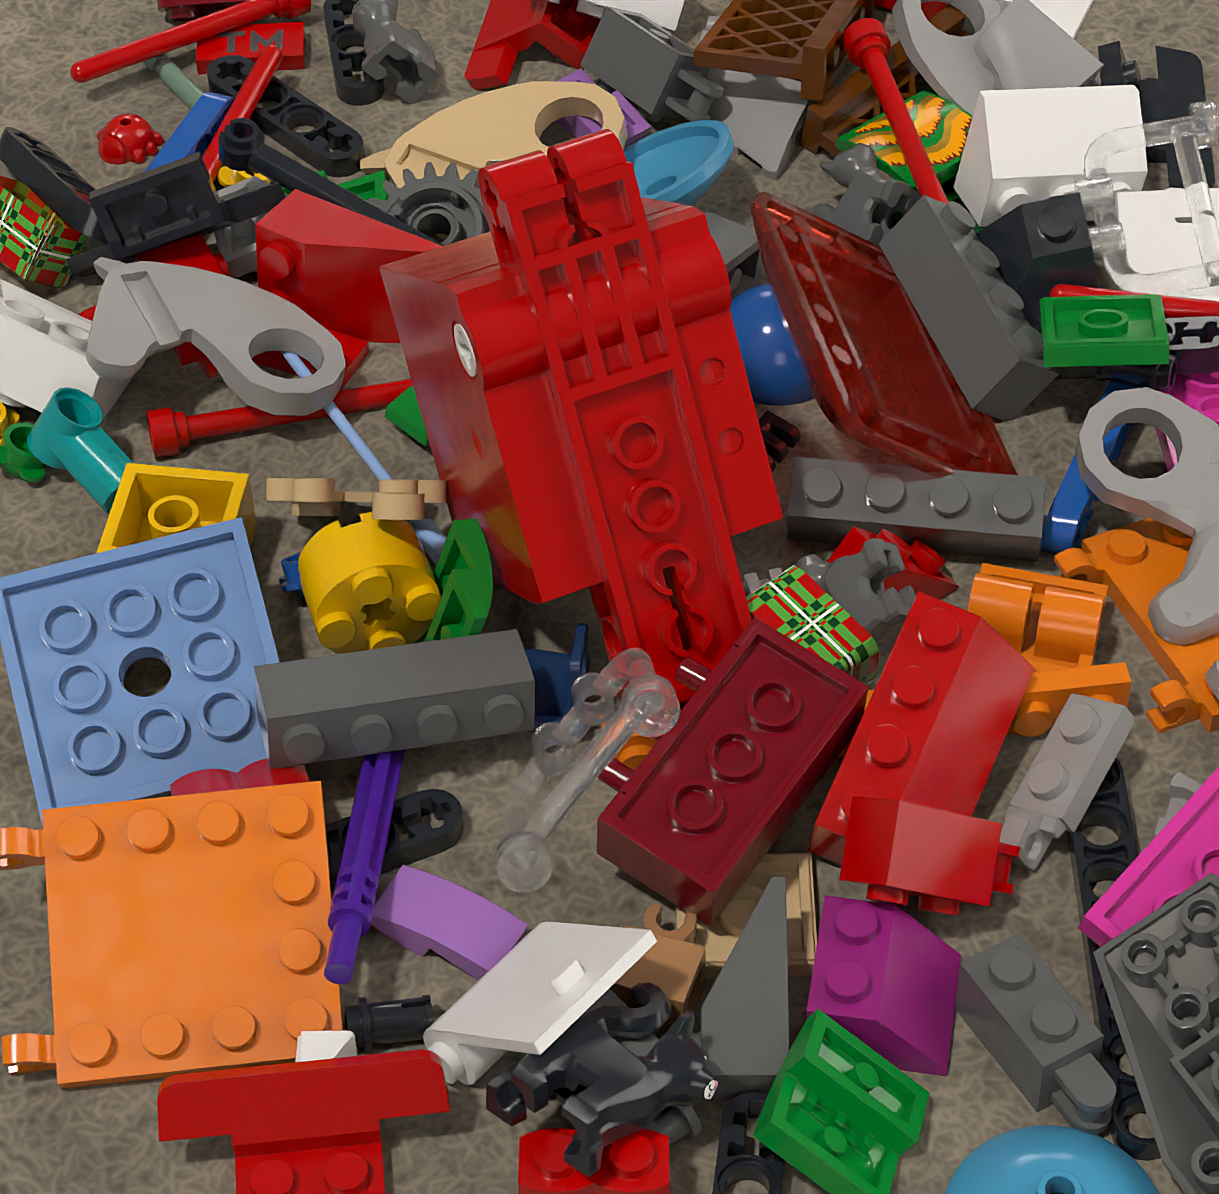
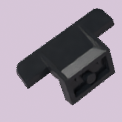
(1161, 99)
(166, 208)

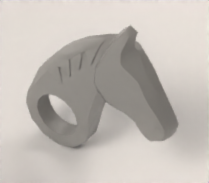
(949, 60)
(163, 305)
(1180, 498)

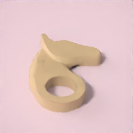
(494, 129)

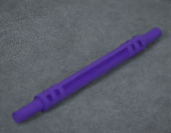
(361, 861)

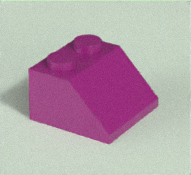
(886, 982)

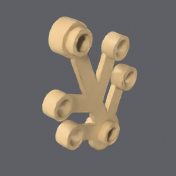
(393, 502)

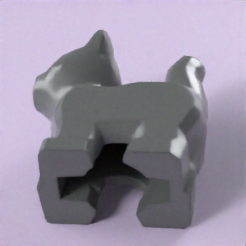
(394, 49)
(869, 194)
(859, 586)

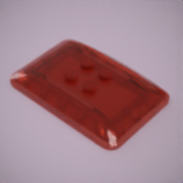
(868, 347)

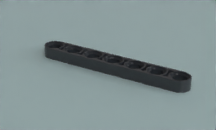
(1089, 865)

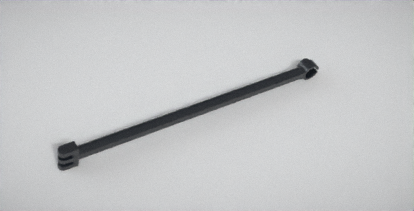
(244, 149)

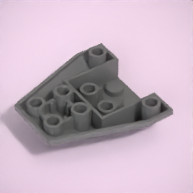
(1167, 1012)

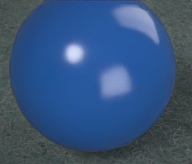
(767, 351)

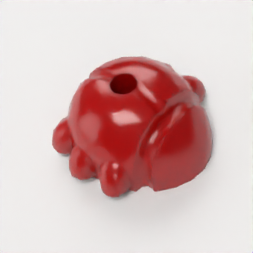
(128, 140)

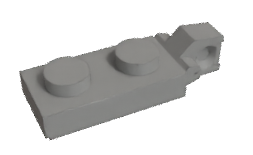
(1065, 775)

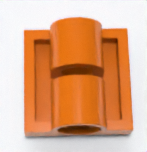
(1041, 615)

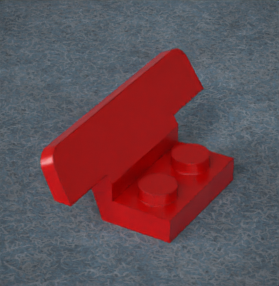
(515, 26)
(305, 1121)

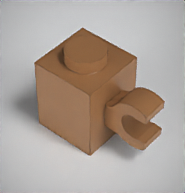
(671, 964)

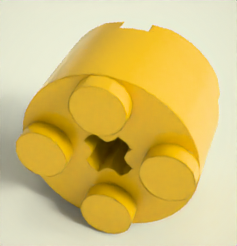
(368, 585)

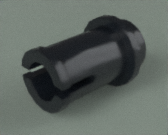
(1156, 376)
(388, 1021)

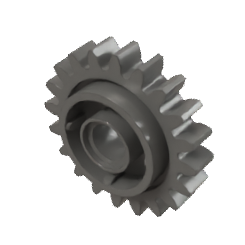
(438, 203)

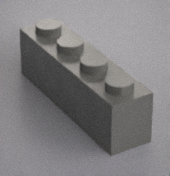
(968, 308)
(950, 514)
(394, 698)

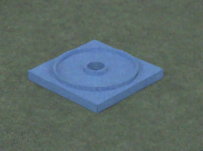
(87, 619)

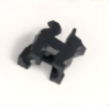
(603, 1083)

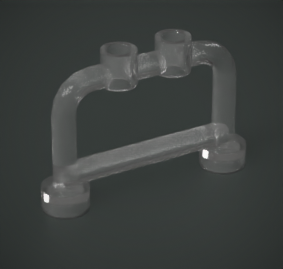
(1097, 195)
(646, 707)

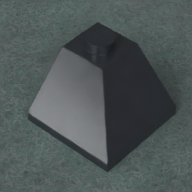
(1042, 247)

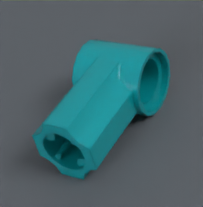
(71, 439)

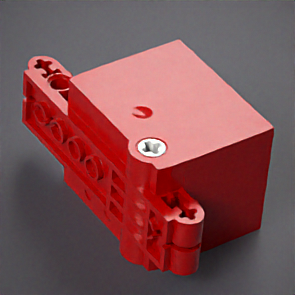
(592, 399)

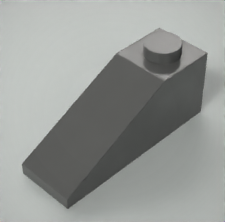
(748, 1004)

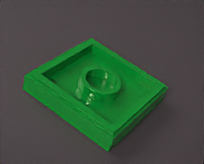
(1103, 330)

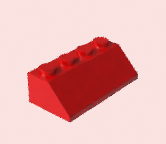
(929, 720)

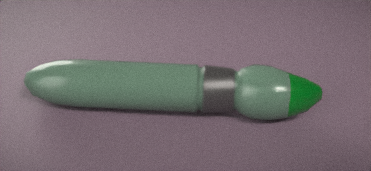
(175, 79)

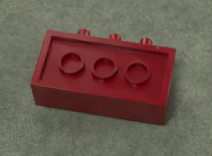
(729, 769)

